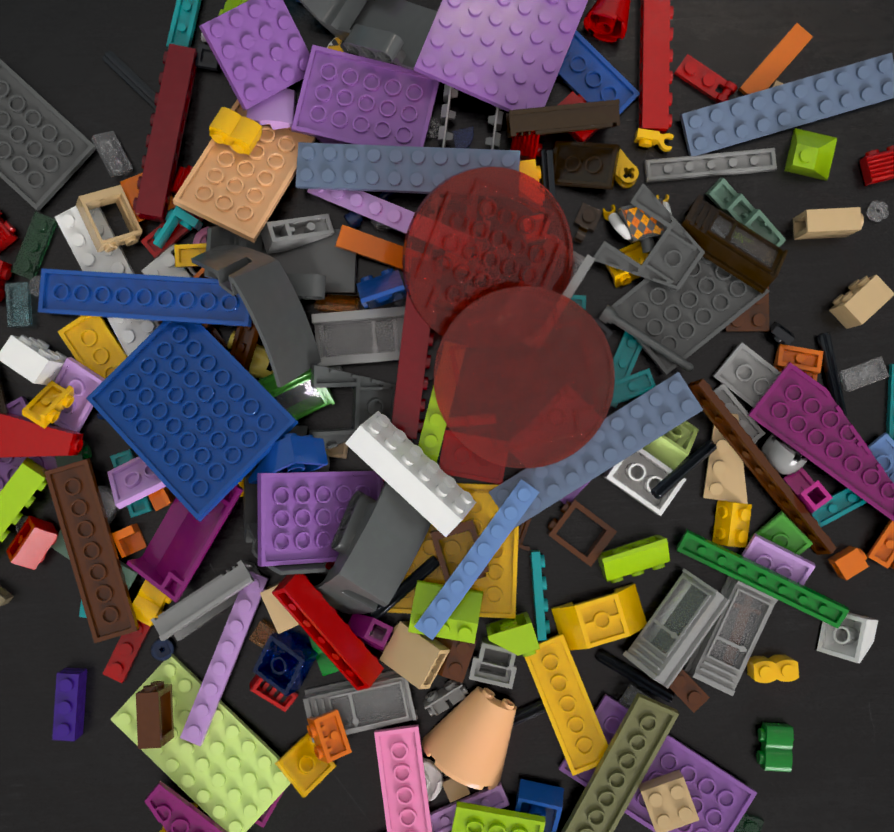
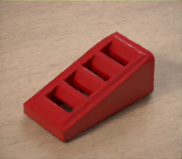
(268, 695)

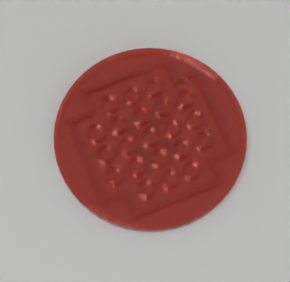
(483, 236)
(524, 377)

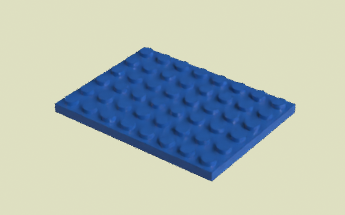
(191, 413)

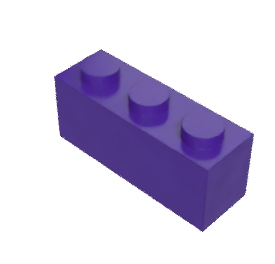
(69, 704)

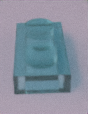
(18, 304)

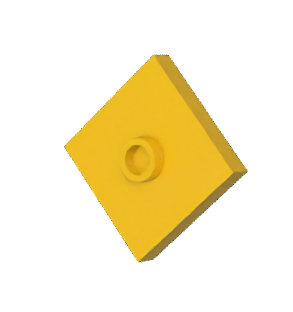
(303, 767)

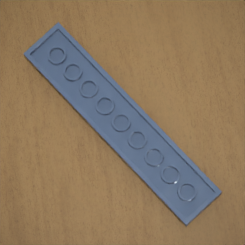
(789, 105)
(390, 167)
(615, 440)

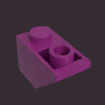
(370, 630)

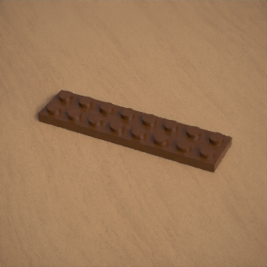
(91, 550)

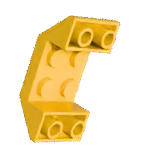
(600, 618)

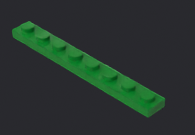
(762, 579)

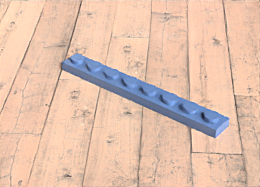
(476, 559)

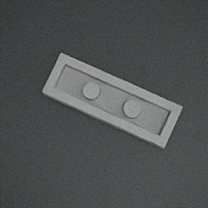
(734, 406)

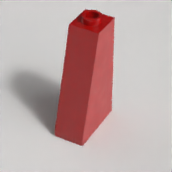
(27, 439)

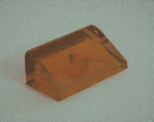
(338, 303)

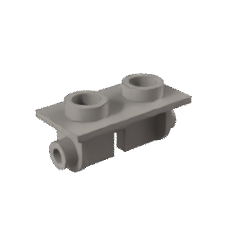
(436, 700)

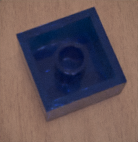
(285, 662)

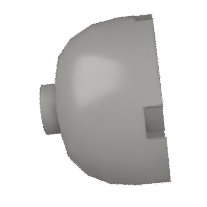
(782, 456)

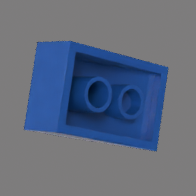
(381, 289)
(293, 455)
(540, 800)

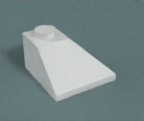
(850, 640)

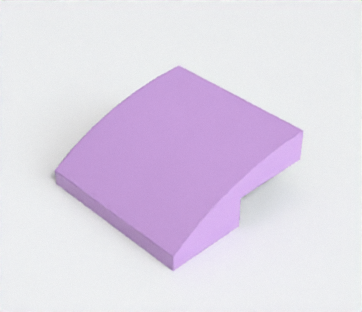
(275, 110)

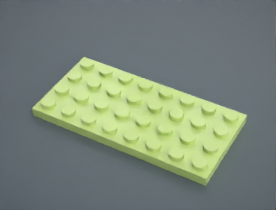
(226, 776)

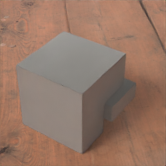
(493, 665)

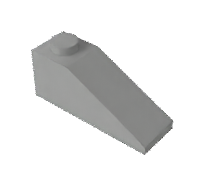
(295, 232)

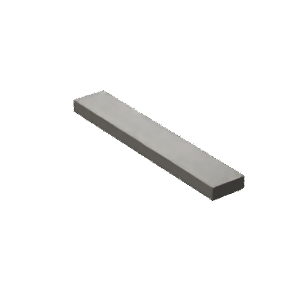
(710, 165)

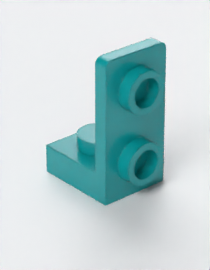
(172, 220)

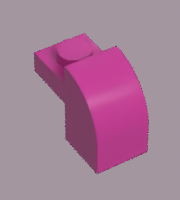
(810, 493)

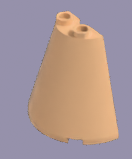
(473, 739)

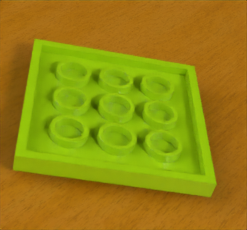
(481, 818)

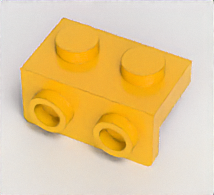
(48, 404)
(731, 524)

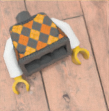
(637, 225)

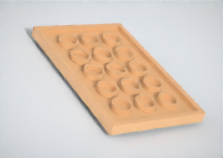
(242, 188)

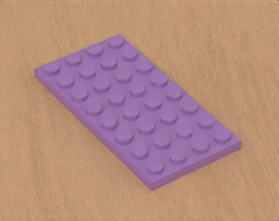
(714, 792)

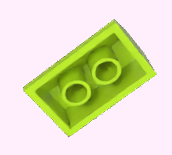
(634, 558)
(463, 621)
(514, 635)

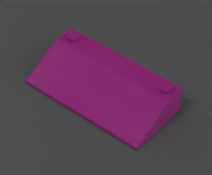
(181, 545)

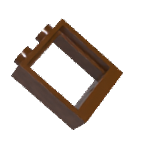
(461, 527)
(598, 545)
(154, 715)

